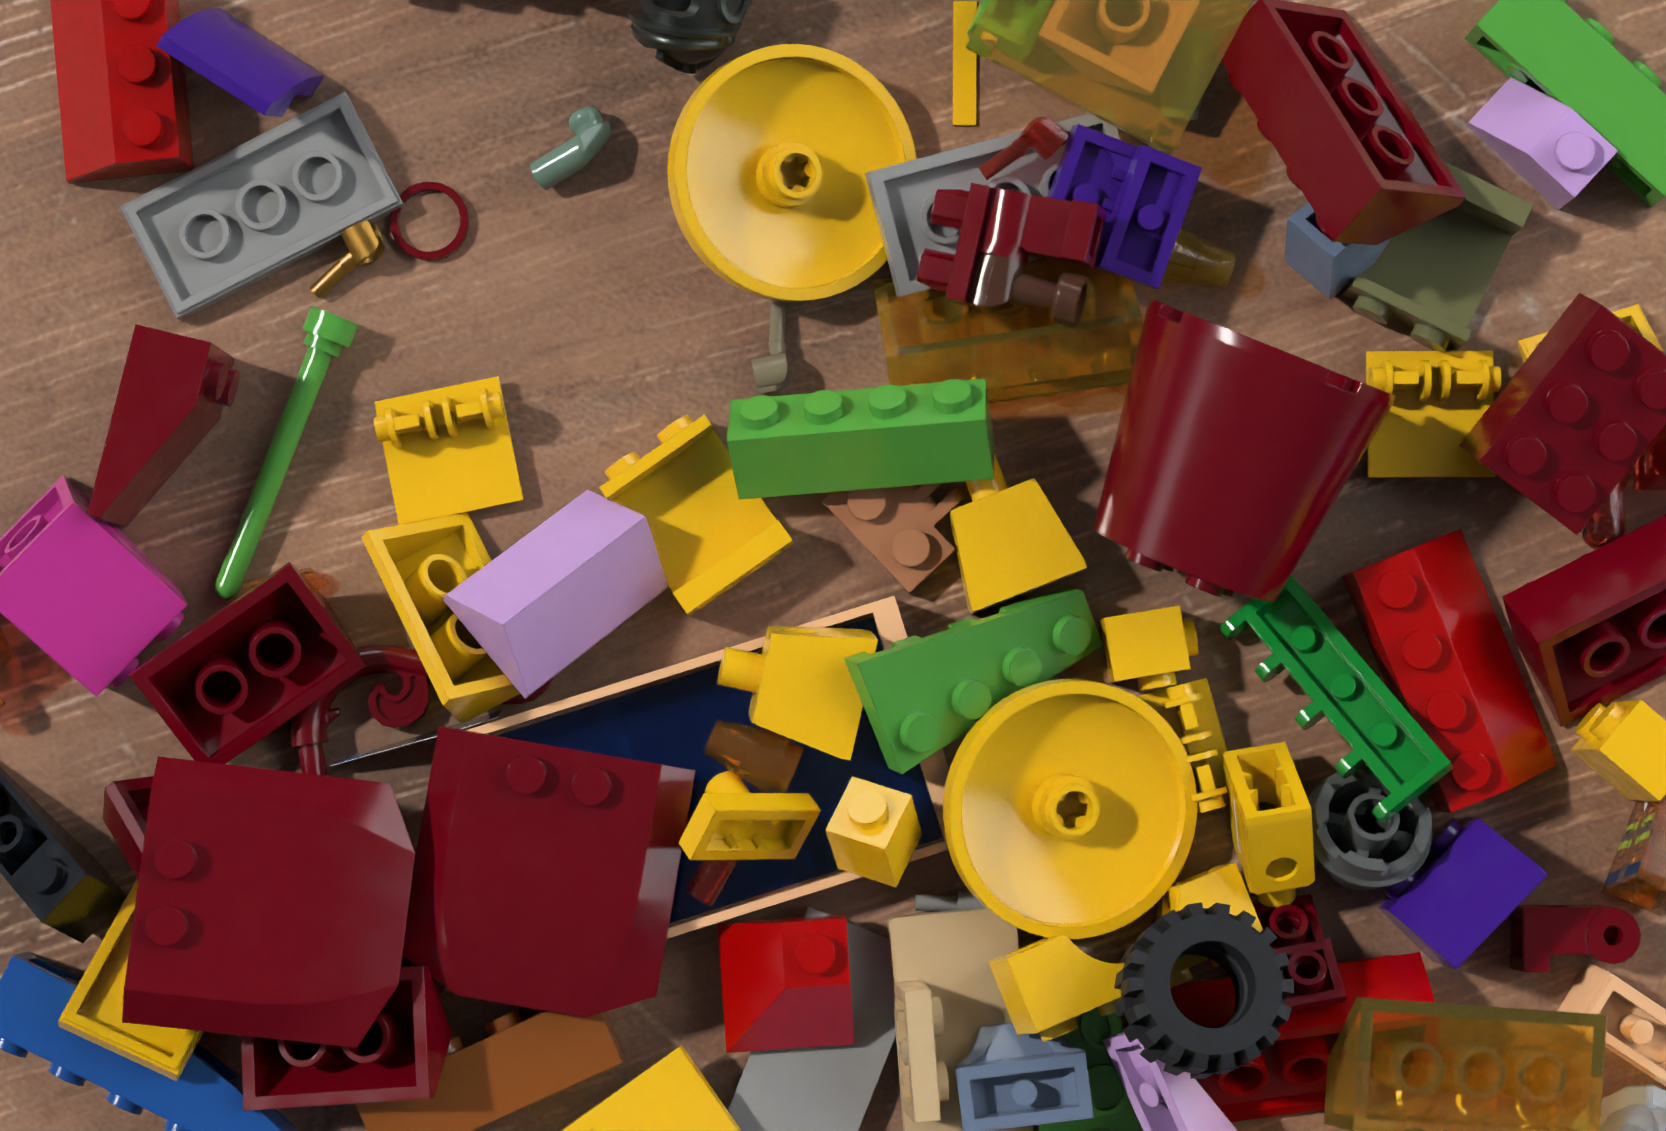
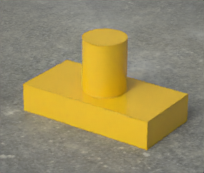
(747, 825)

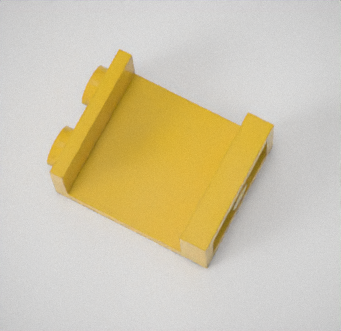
(695, 514)

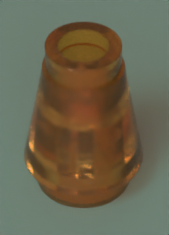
(755, 755)

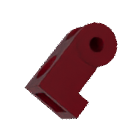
(1589, 930)

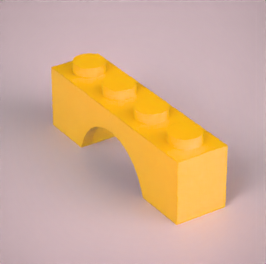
(1057, 981)

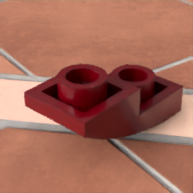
(1310, 955)

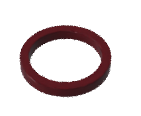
(457, 241)

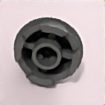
(1354, 845)

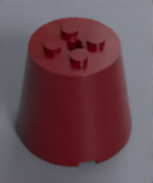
(1229, 454)

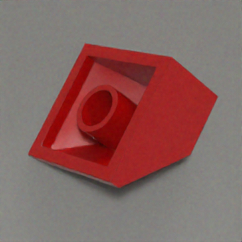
(786, 983)

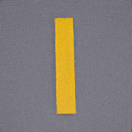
(963, 65)

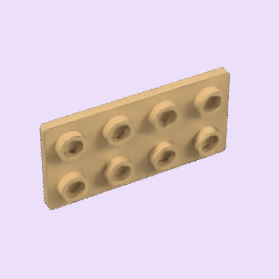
(940, 1003)

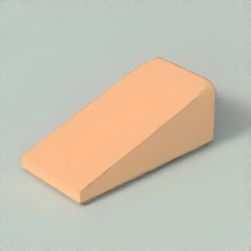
(1633, 1021)

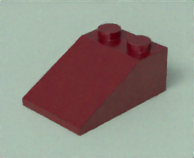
(162, 411)

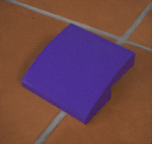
(240, 61)
(1138, 189)

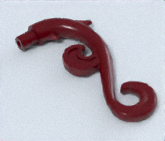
(396, 711)

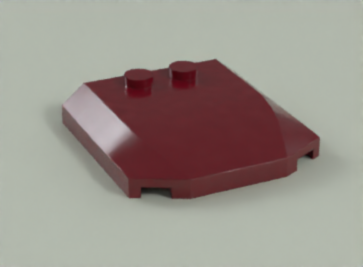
(545, 873)
(268, 903)

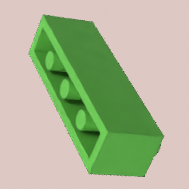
(1578, 66)
(861, 438)

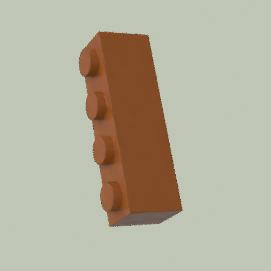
(504, 1072)

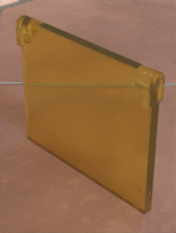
(1116, 59)

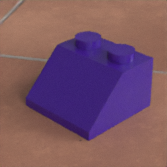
(1461, 891)

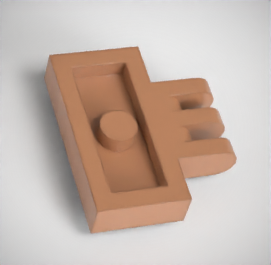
(898, 527)

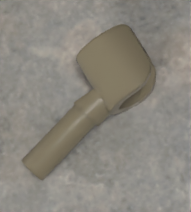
(772, 370)

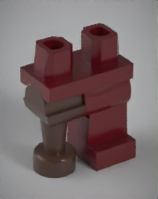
(994, 245)

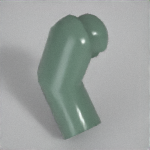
(575, 153)

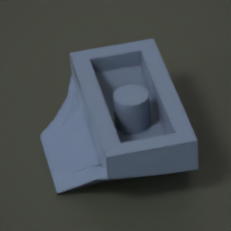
(1021, 1081)

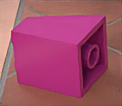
(84, 589)

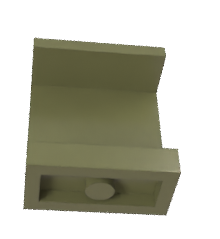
(1443, 266)

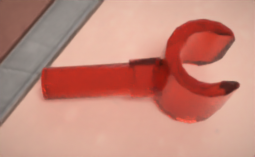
(1040, 135)

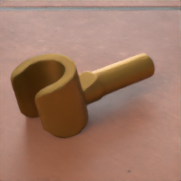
(364, 247)

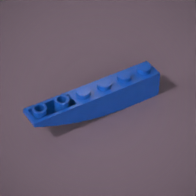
(201, 1100)

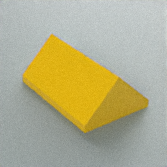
(420, 567)

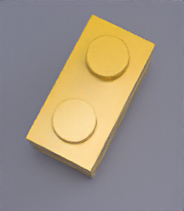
(1625, 748)

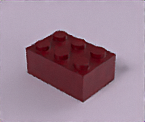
(1575, 413)

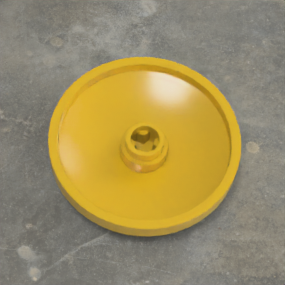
(776, 168)
(1069, 808)

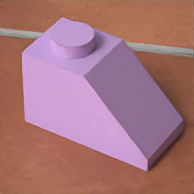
(1542, 140)

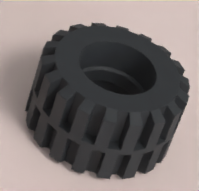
(1245, 958)

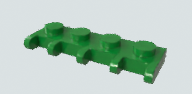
(1343, 692)

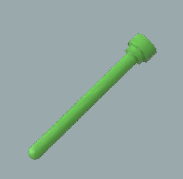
(325, 338)

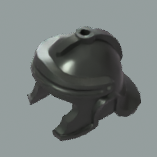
(687, 31)

